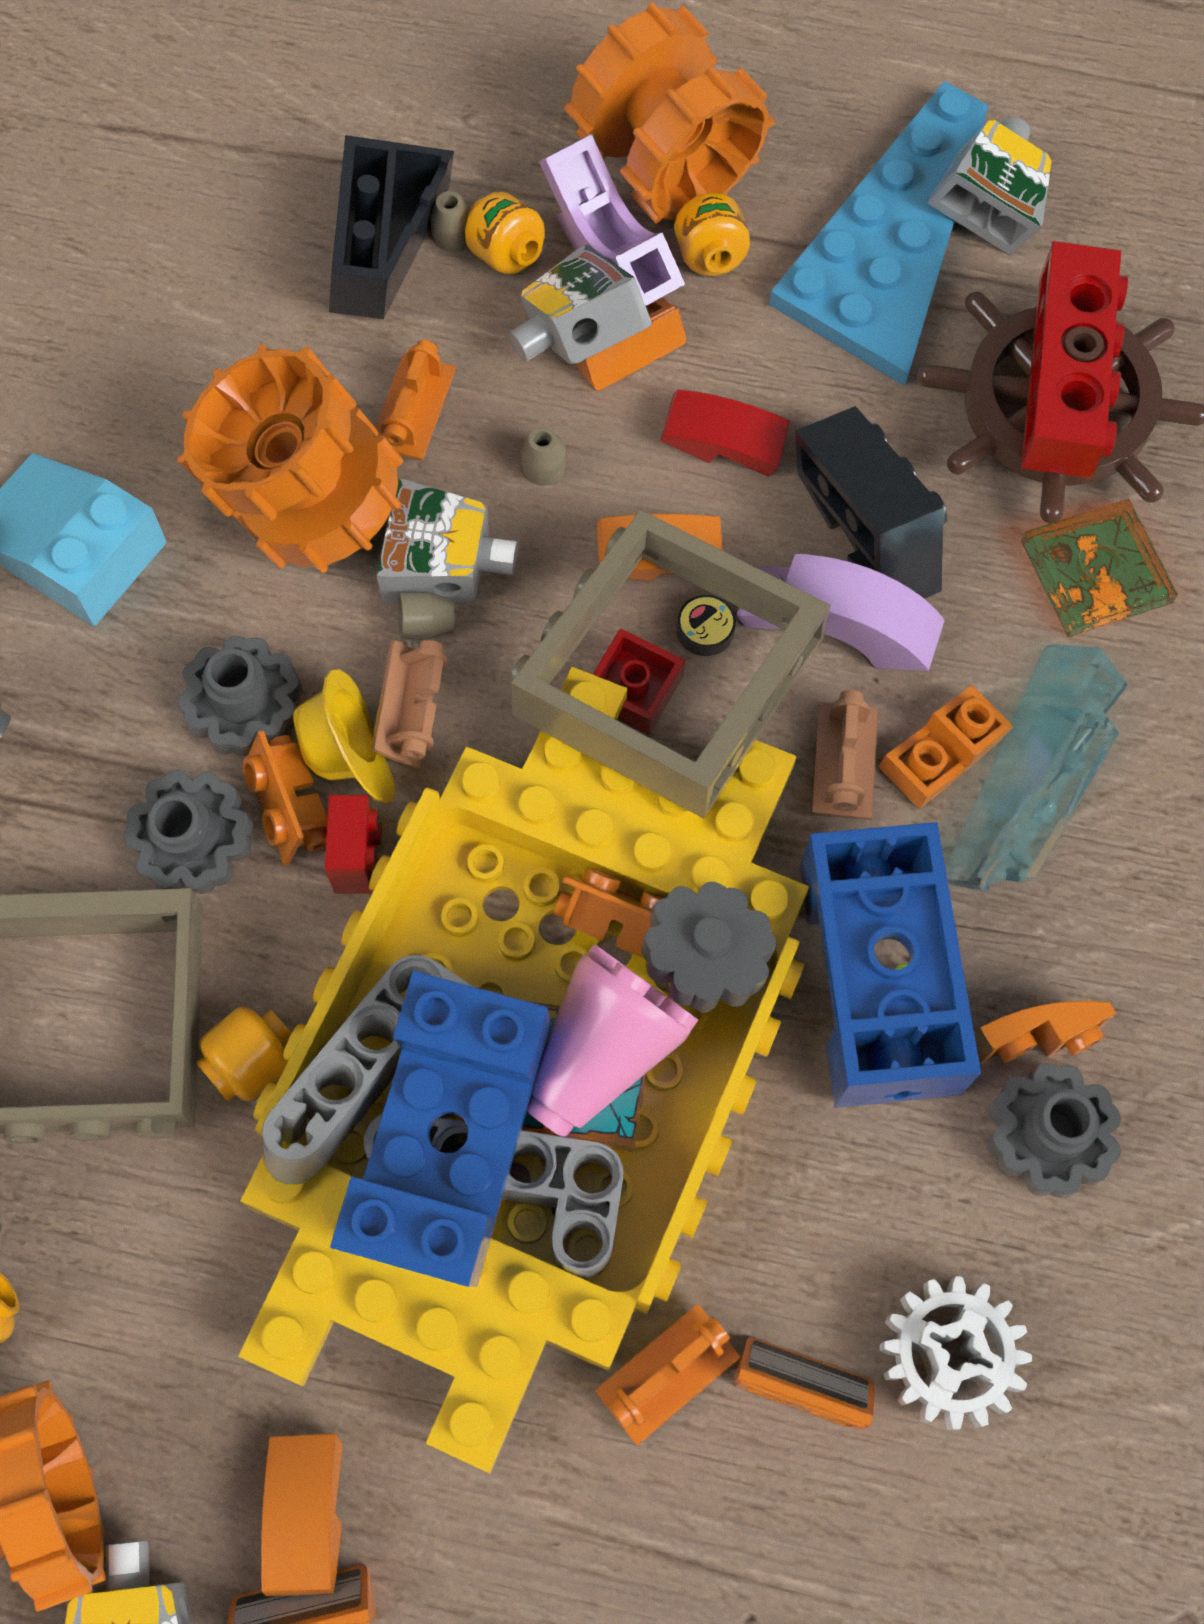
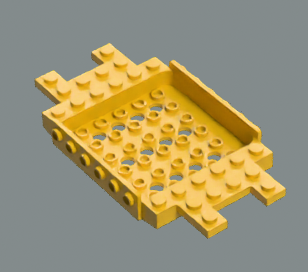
(523, 836)

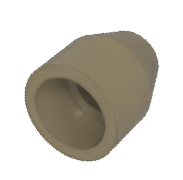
(449, 221)
(543, 457)
(424, 615)

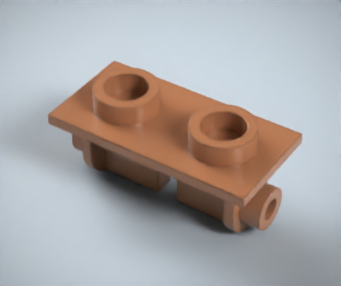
(406, 703)
(845, 758)

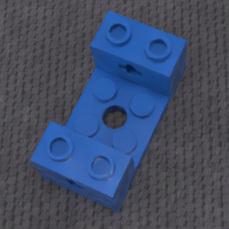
(903, 1028)
(461, 1057)

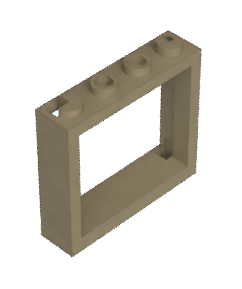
(626, 750)
(117, 914)

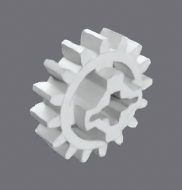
(942, 1380)

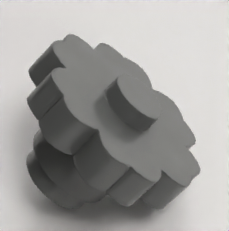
(239, 694)
(189, 831)
(708, 946)
(1054, 1130)

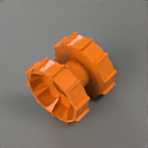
(668, 110)
(291, 458)
(47, 1499)

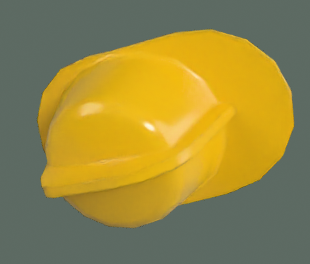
(338, 735)

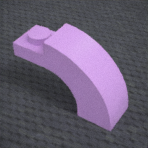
(599, 218)
(866, 611)

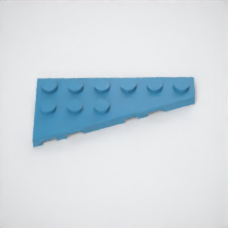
(881, 253)

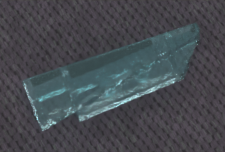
(1040, 768)

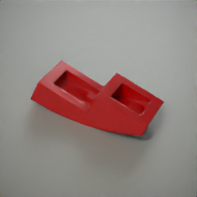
(726, 427)

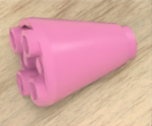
(602, 1041)

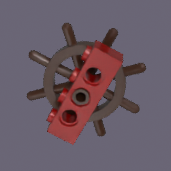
(1072, 382)

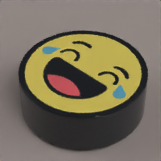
(706, 625)

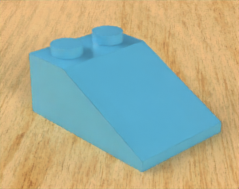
(74, 535)

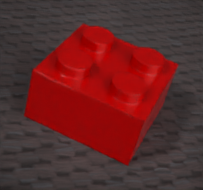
(647, 674)
(351, 843)

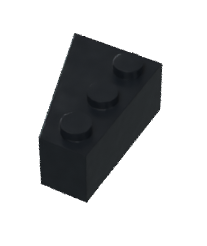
(382, 220)
(874, 499)

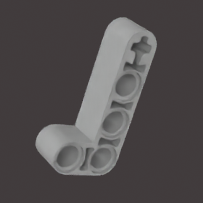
(347, 1064)
(554, 1188)

